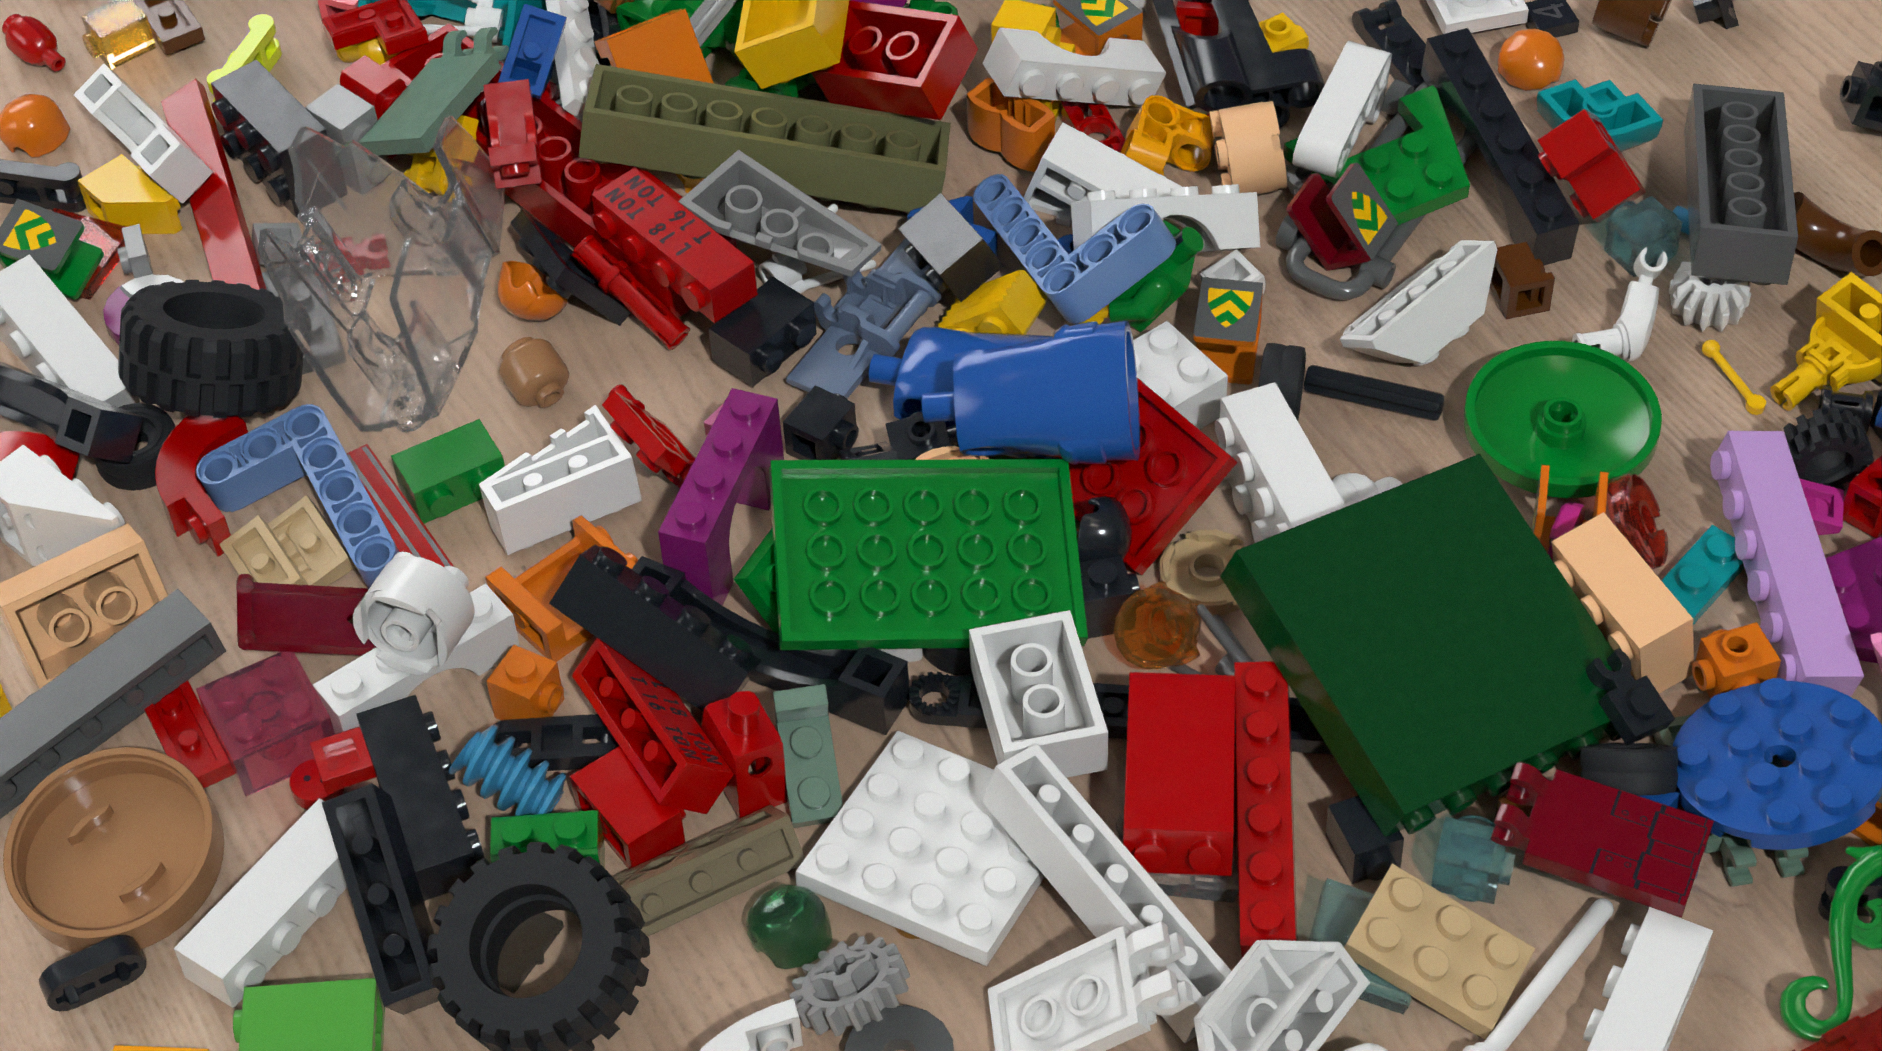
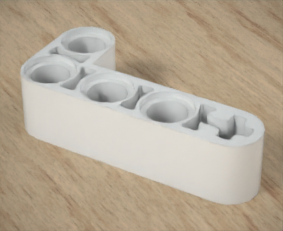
(1347, 101)

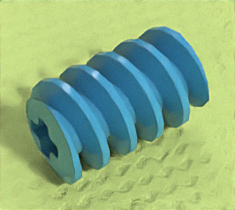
(508, 774)

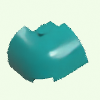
(1626, 119)

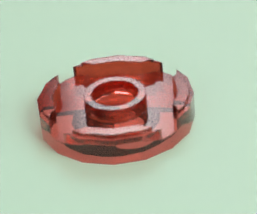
(1633, 513)

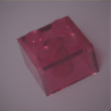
(266, 719)

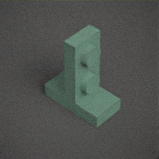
(808, 755)

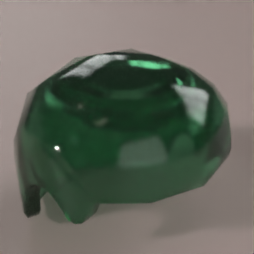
(789, 926)

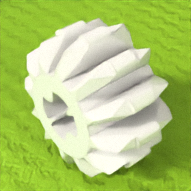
(1708, 300)

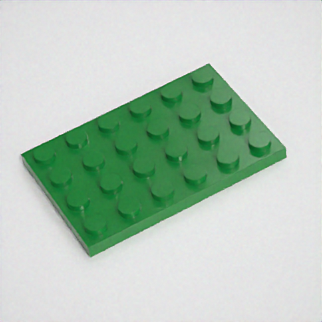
(920, 550)

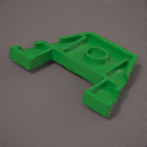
(1417, 169)

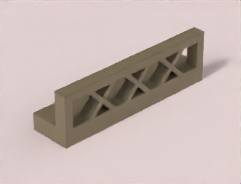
(712, 868)

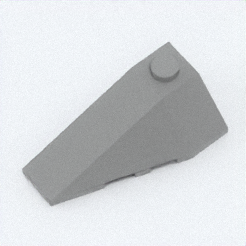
(767, 211)

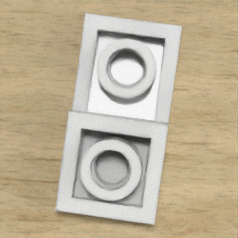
(765, 1030)

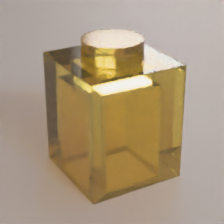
(117, 32)

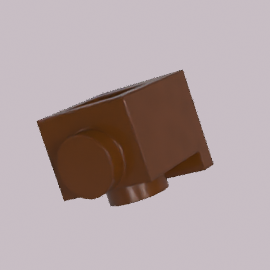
(1520, 282)

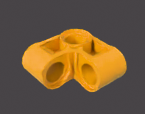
(1169, 134)

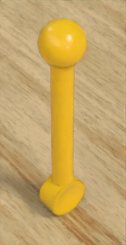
(1754, 403)

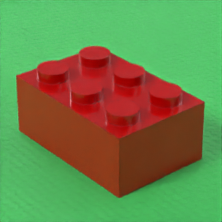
(899, 60)

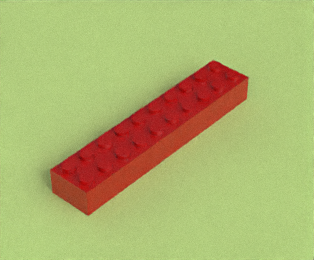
(568, 181)

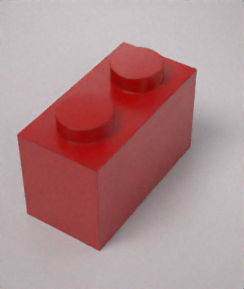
(628, 811)

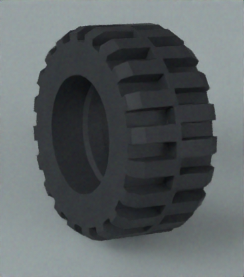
(208, 349)
(500, 900)

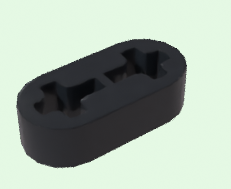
(92, 973)

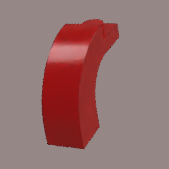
(513, 134)
(177, 481)

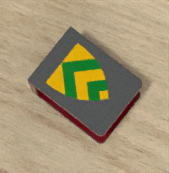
(1342, 218)

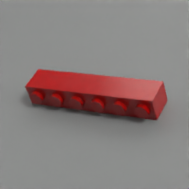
(1264, 805)

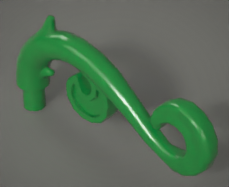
(1843, 931)

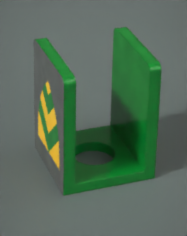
(52, 243)

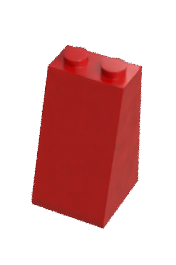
(1180, 773)

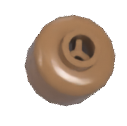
(534, 372)

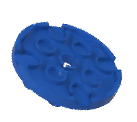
(1816, 799)

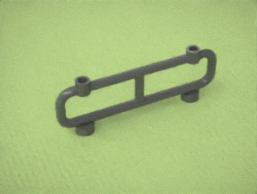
(1380, 269)

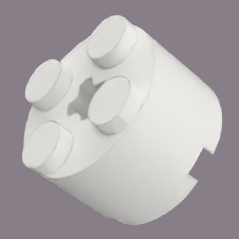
(415, 613)

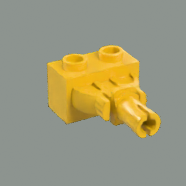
(1841, 345)

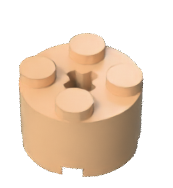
(1249, 147)

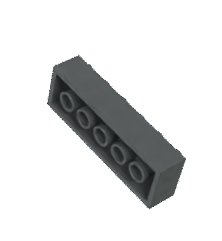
(1739, 185)

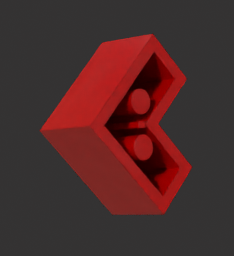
(1592, 164)

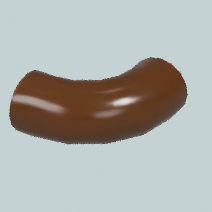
(1836, 242)

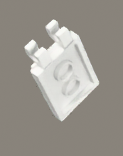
(1091, 994)

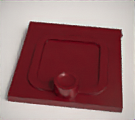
(298, 618)

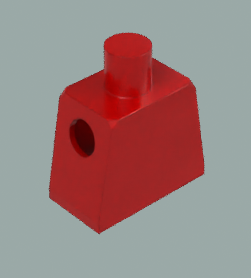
(742, 737)

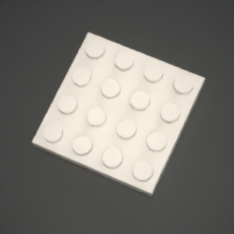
(925, 852)

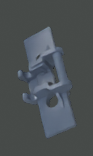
(865, 320)

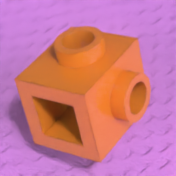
(1734, 659)

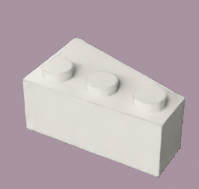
(1084, 165)
(573, 476)

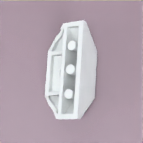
(1427, 307)
(1281, 998)

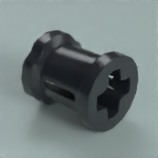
(1856, 403)

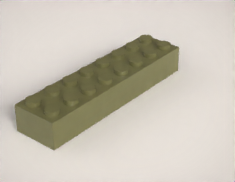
(809, 143)

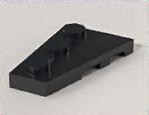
(564, 272)

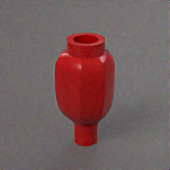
(32, 41)

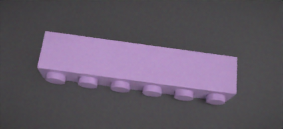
(1784, 560)

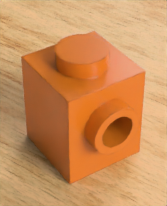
(525, 686)

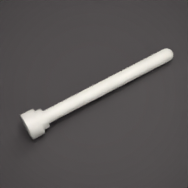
(1547, 978)

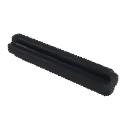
(1374, 392)

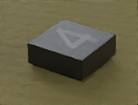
(1552, 17)

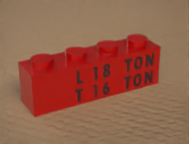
(674, 245)
(653, 730)

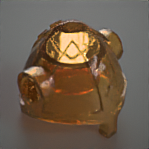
(1158, 628)

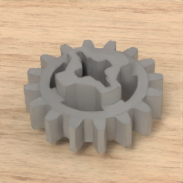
(850, 985)

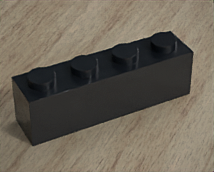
(653, 628)
(417, 780)
(384, 895)

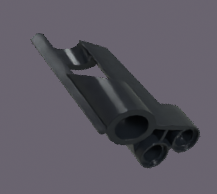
(1238, 63)

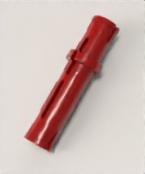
(617, 279)

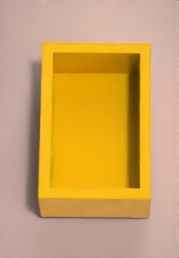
(790, 38)

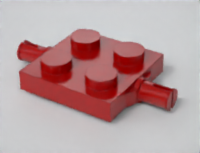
(657, 443)

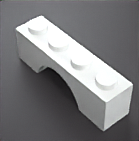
(1035, 68)
(144, 133)
(1223, 219)
(371, 683)

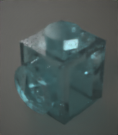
(1641, 226)
(1469, 861)

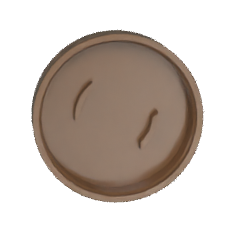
(113, 849)

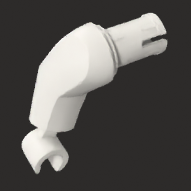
(1637, 317)

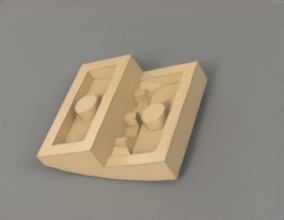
(289, 549)

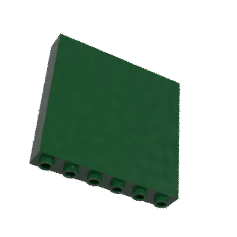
(1427, 642)

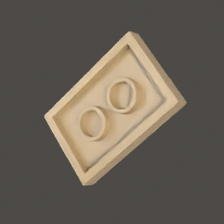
(1438, 951)

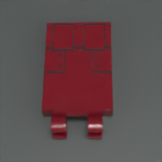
(1604, 837)

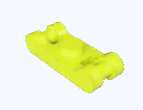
(257, 45)

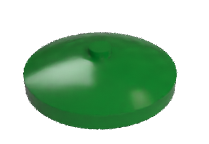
(1562, 410)

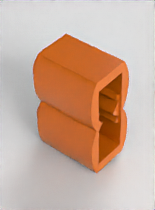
(1010, 125)

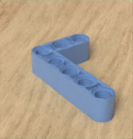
(1096, 270)
(285, 451)

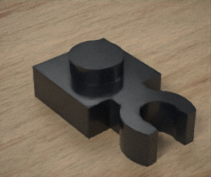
(1629, 703)

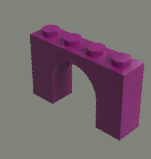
(726, 472)

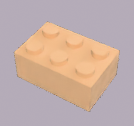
(78, 601)
(1627, 601)

